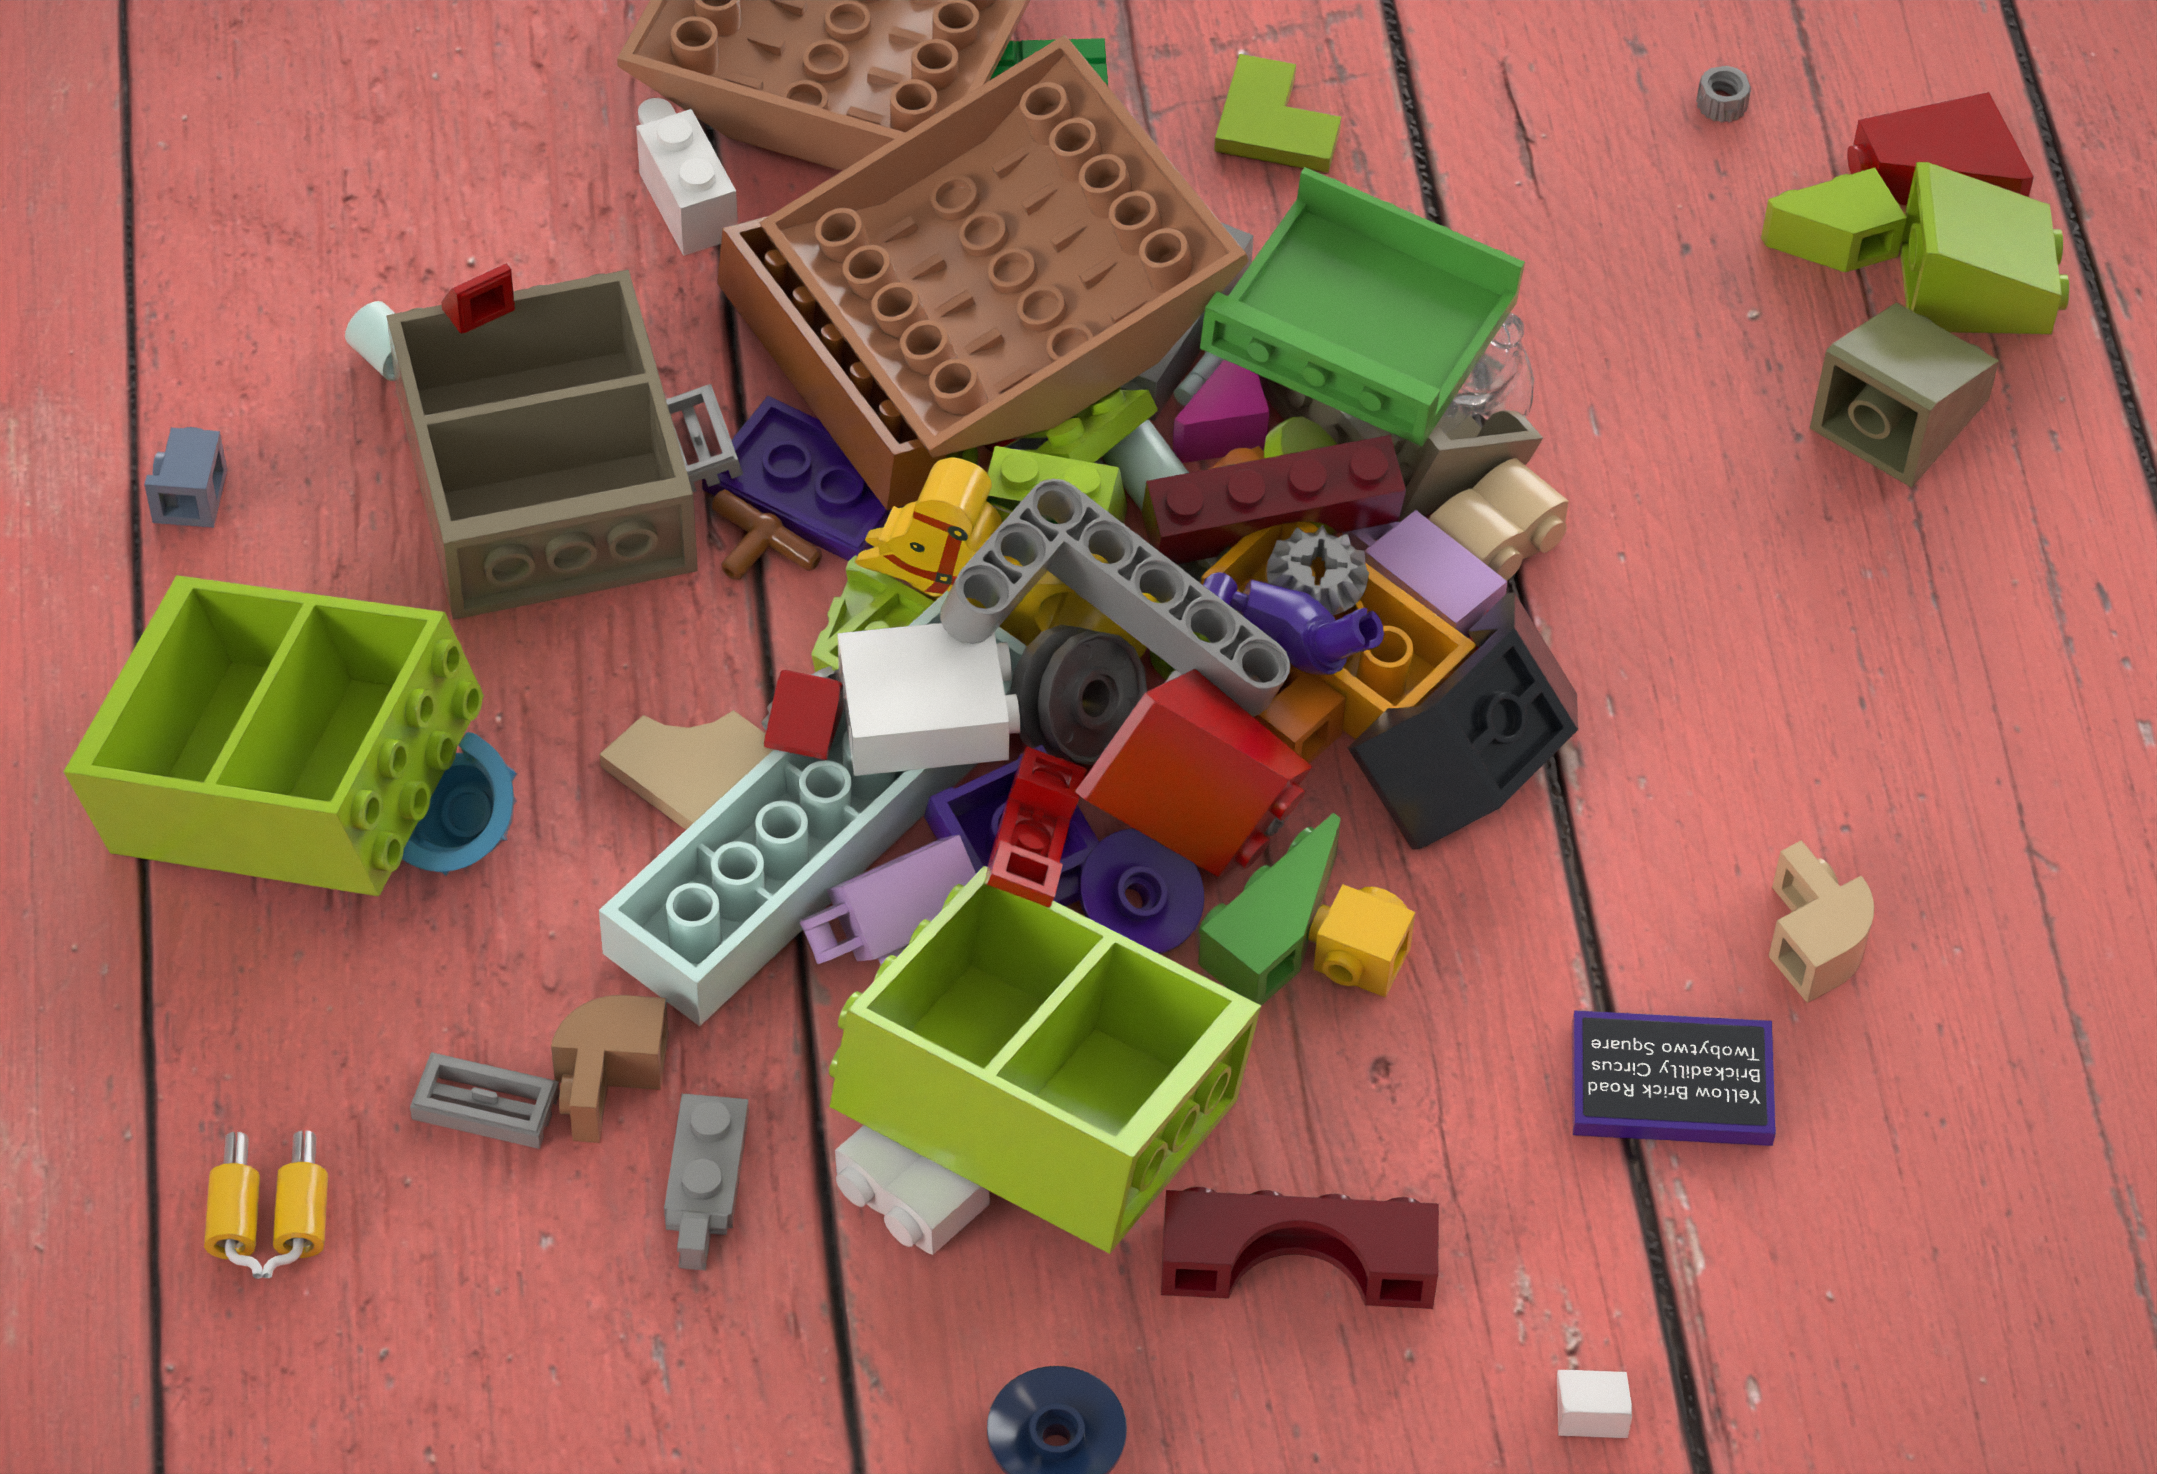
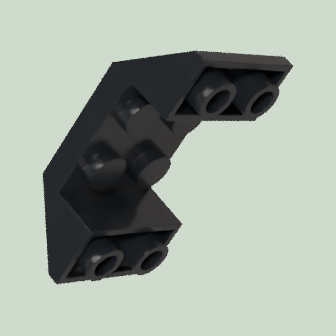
(1474, 733)

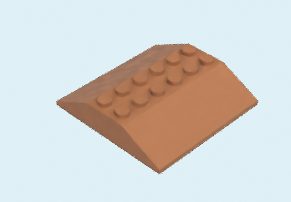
(818, 73)
(1009, 255)

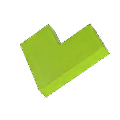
(1264, 128)

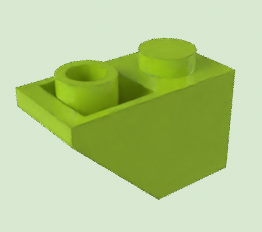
(1837, 222)

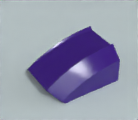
(975, 815)

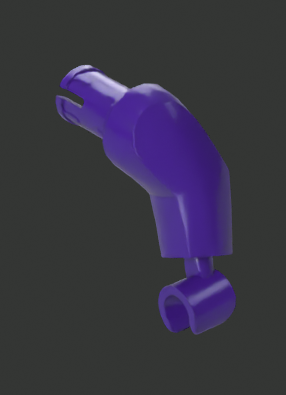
(1301, 623)

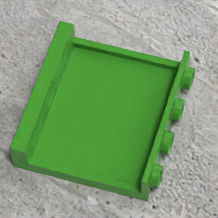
(1365, 308)

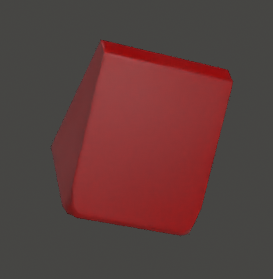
(480, 299)
(804, 714)

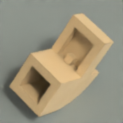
(1828, 924)

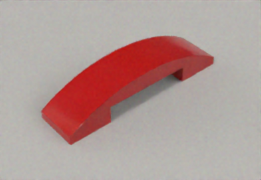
(1035, 827)

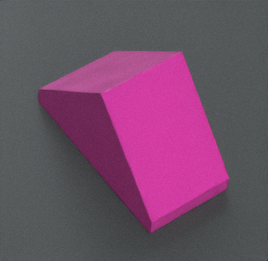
(1222, 416)

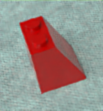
(1197, 775)

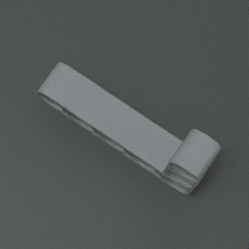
(1115, 591)

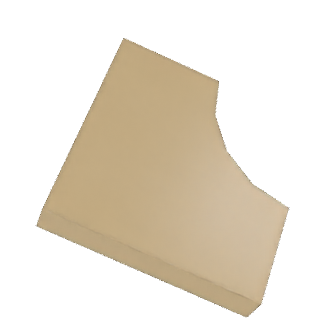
(684, 767)

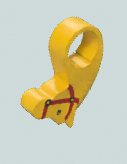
(945, 528)

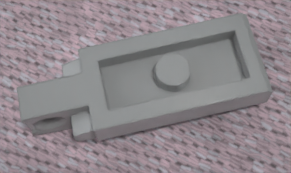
(704, 1173)

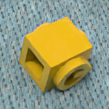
(1362, 938)

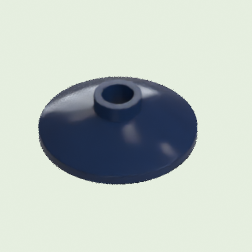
(1062, 1404)

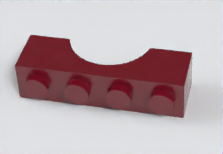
(1333, 485)
(1379, 1245)

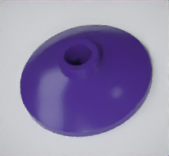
(1165, 880)

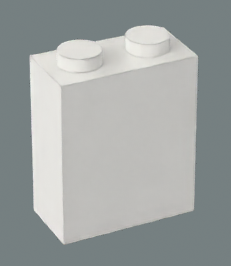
(924, 699)

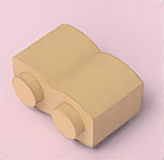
(1505, 517)

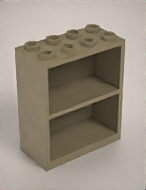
(544, 447)

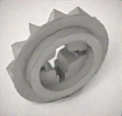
(1344, 565)

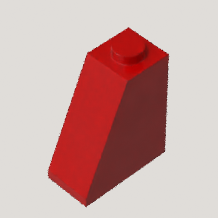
(1954, 134)

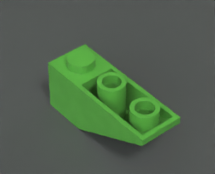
(1265, 930)

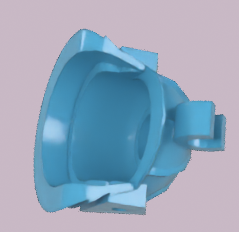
(466, 811)

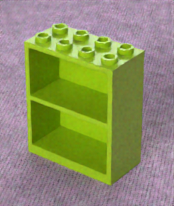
(276, 734)
(1043, 1058)

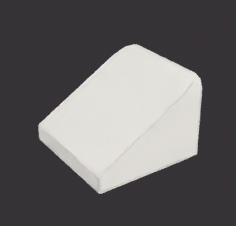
(1593, 1403)

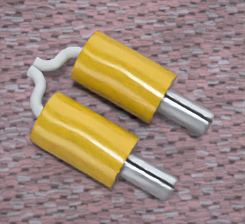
(298, 1206)

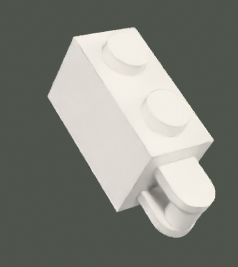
(684, 176)

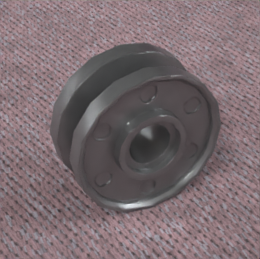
(1076, 691)

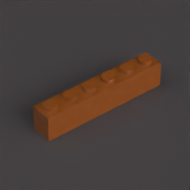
(822, 366)

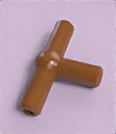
(763, 532)

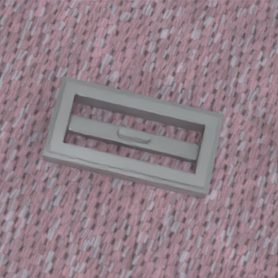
(708, 466)
(482, 1110)

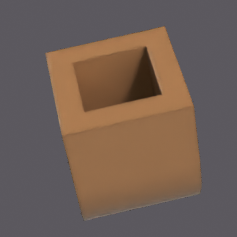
(605, 1045)

